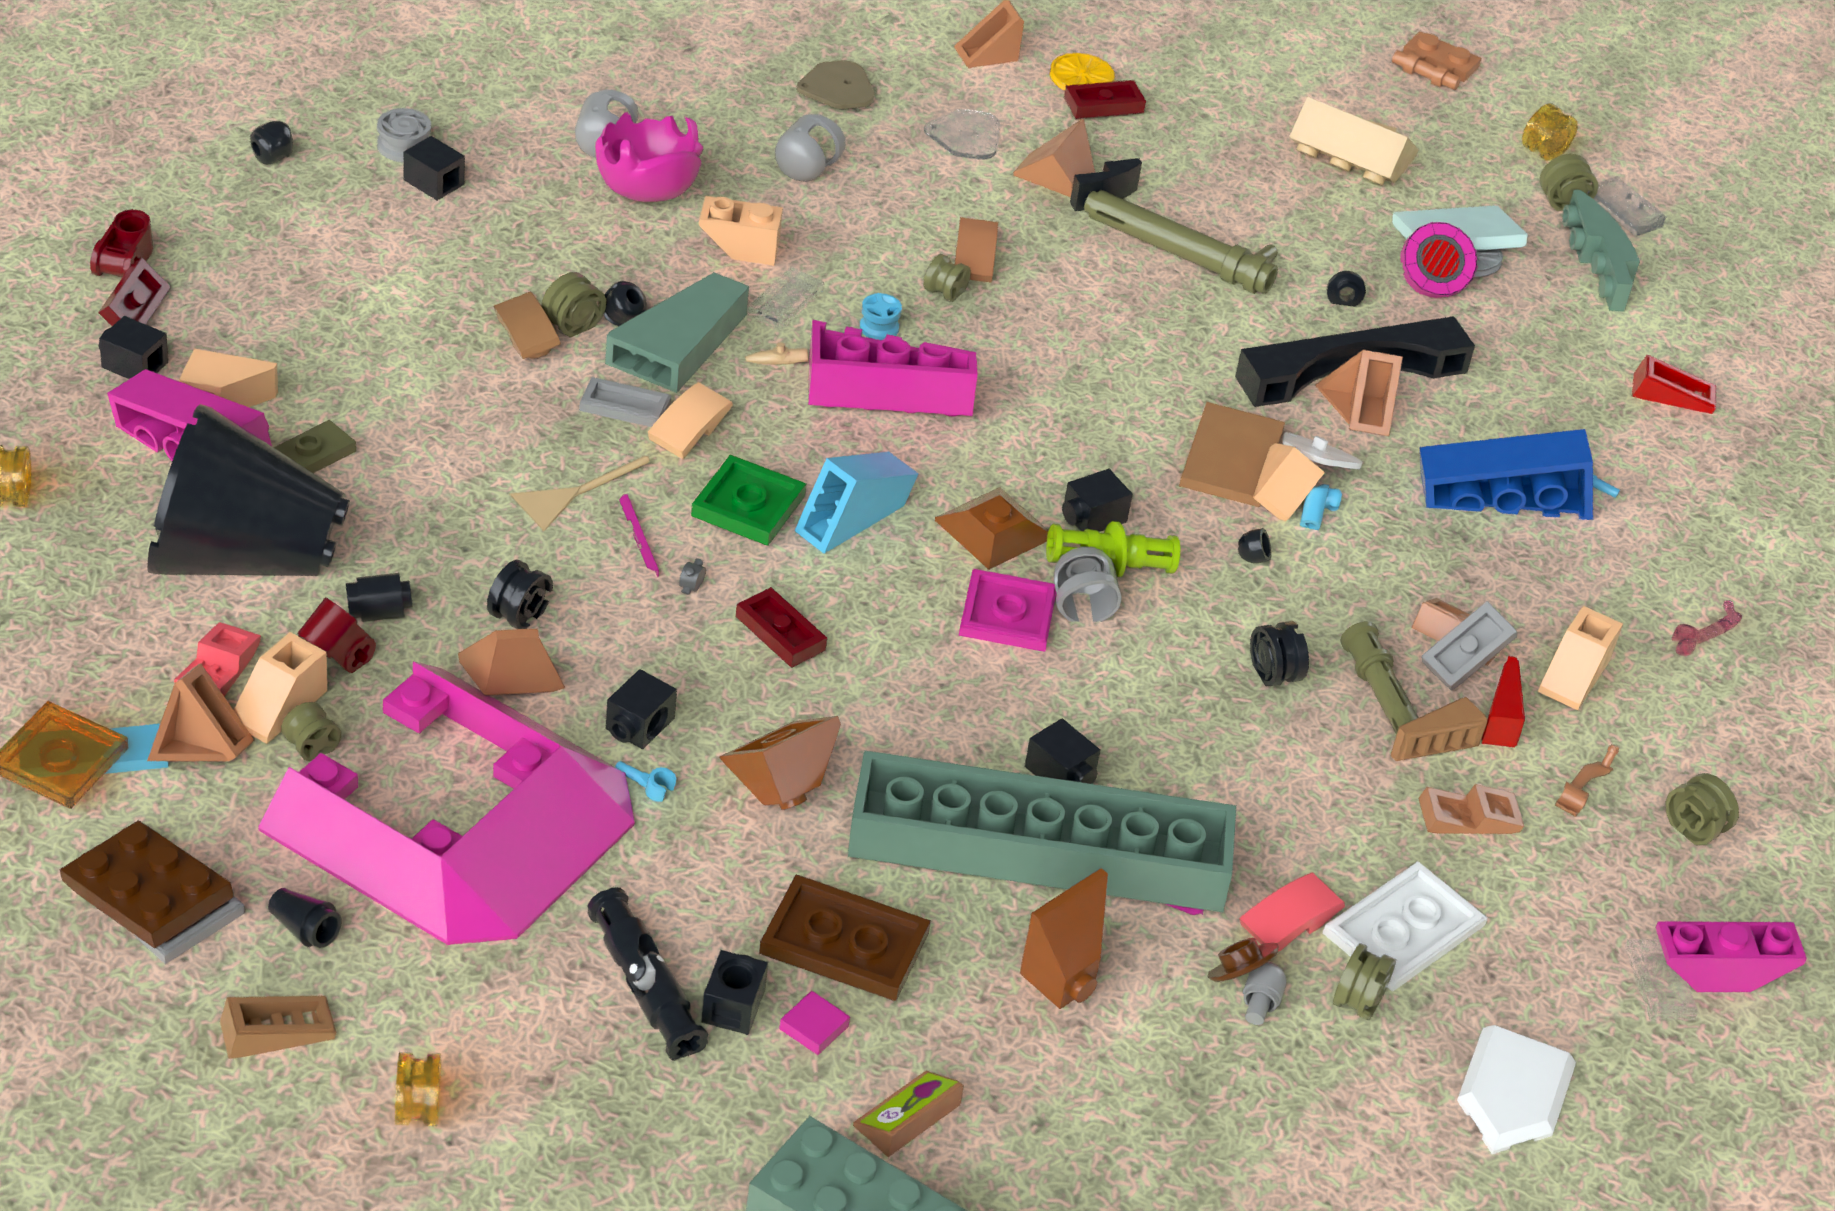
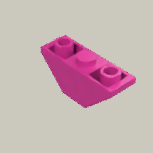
(1730, 953)

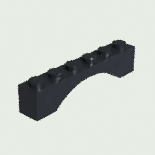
(1281, 370)

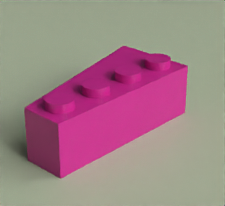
(889, 373)
(161, 407)

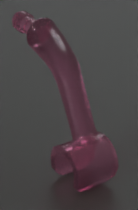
(1690, 637)

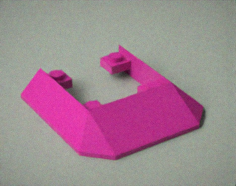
(507, 866)

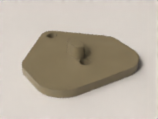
(838, 85)

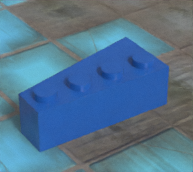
(1512, 474)

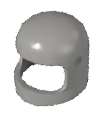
(595, 117)
(800, 154)
(1087, 572)

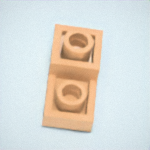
(688, 418)

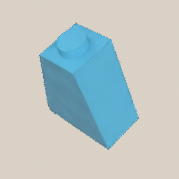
(853, 496)

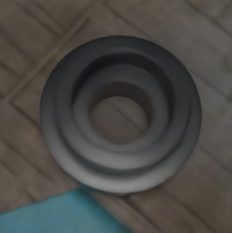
(1346, 279)

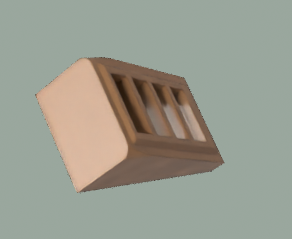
(1440, 731)
(256, 1038)

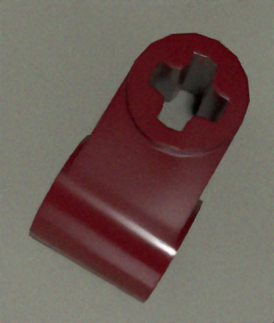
(123, 244)
(338, 635)

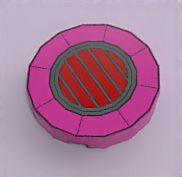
(1438, 260)

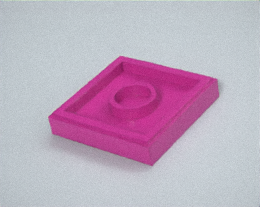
(1008, 610)

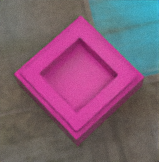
(814, 1022)

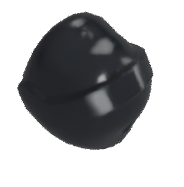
(271, 142)
(624, 302)

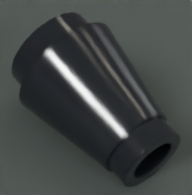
(306, 917)

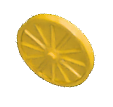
(1080, 69)

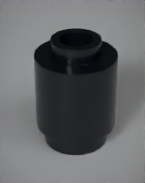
(378, 597)

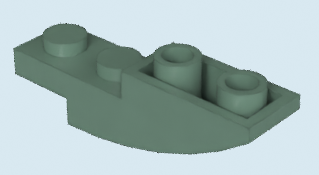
(1604, 245)

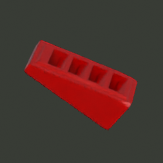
(1671, 386)
(1507, 709)

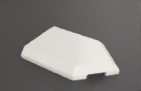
(1514, 1088)

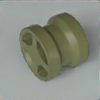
(946, 277)
(310, 730)

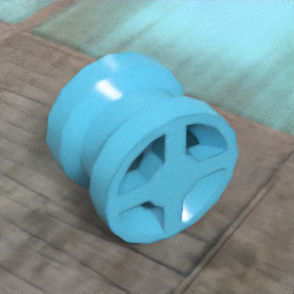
(880, 316)

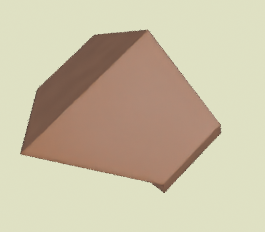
(994, 38)
(1059, 160)
(1364, 391)
(511, 663)
(199, 723)

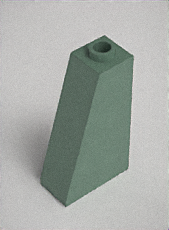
(679, 333)

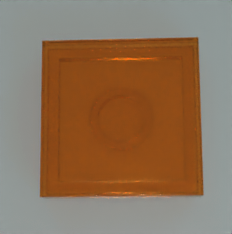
(60, 754)

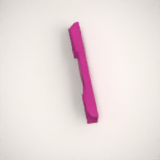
(645, 550)

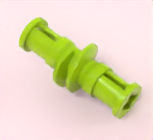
(1120, 548)

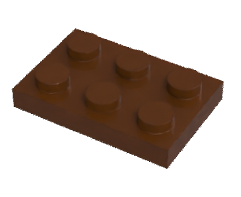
(146, 883)
(845, 937)

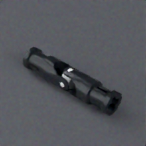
(645, 969)

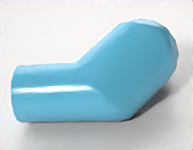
(1315, 503)

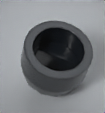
(1255, 546)

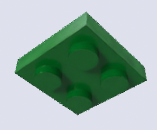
(748, 500)

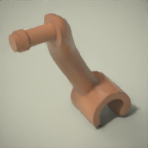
(1573, 798)

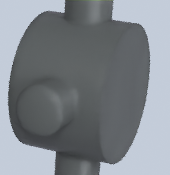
(692, 576)

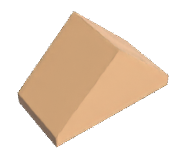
(1285, 480)

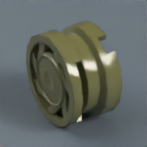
(1564, 176)
(573, 305)
(1702, 808)
(1364, 981)

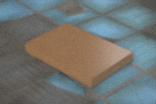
(1230, 453)

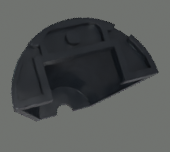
(241, 507)

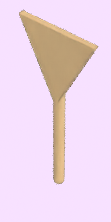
(547, 505)

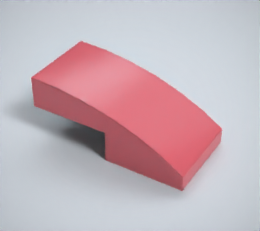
(224, 654)
(1292, 910)

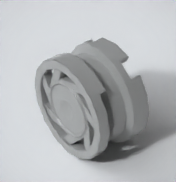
(401, 130)

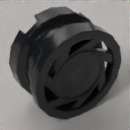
(519, 594)
(1279, 653)

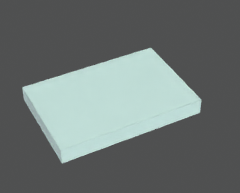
(1485, 225)

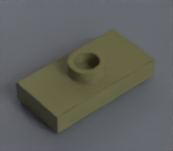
(318, 446)

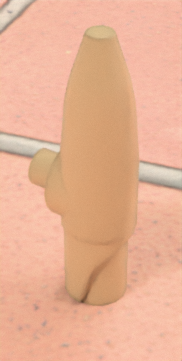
(779, 356)

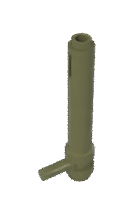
(1231, 262)

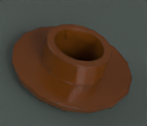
(1242, 958)

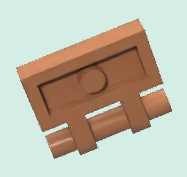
(1437, 60)

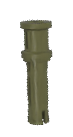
(1376, 666)

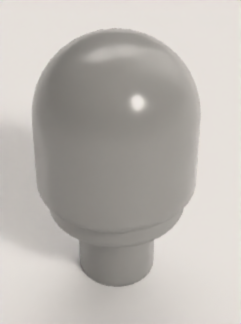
(1263, 992)

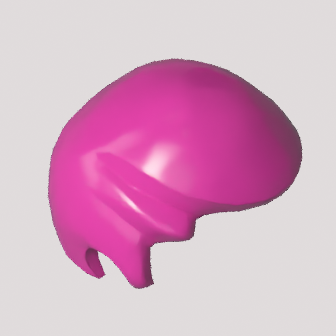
(648, 158)

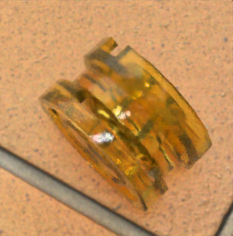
(1549, 132)
(15, 475)
(424, 1080)

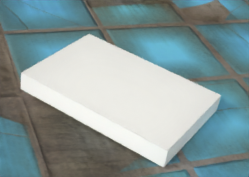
(1408, 919)

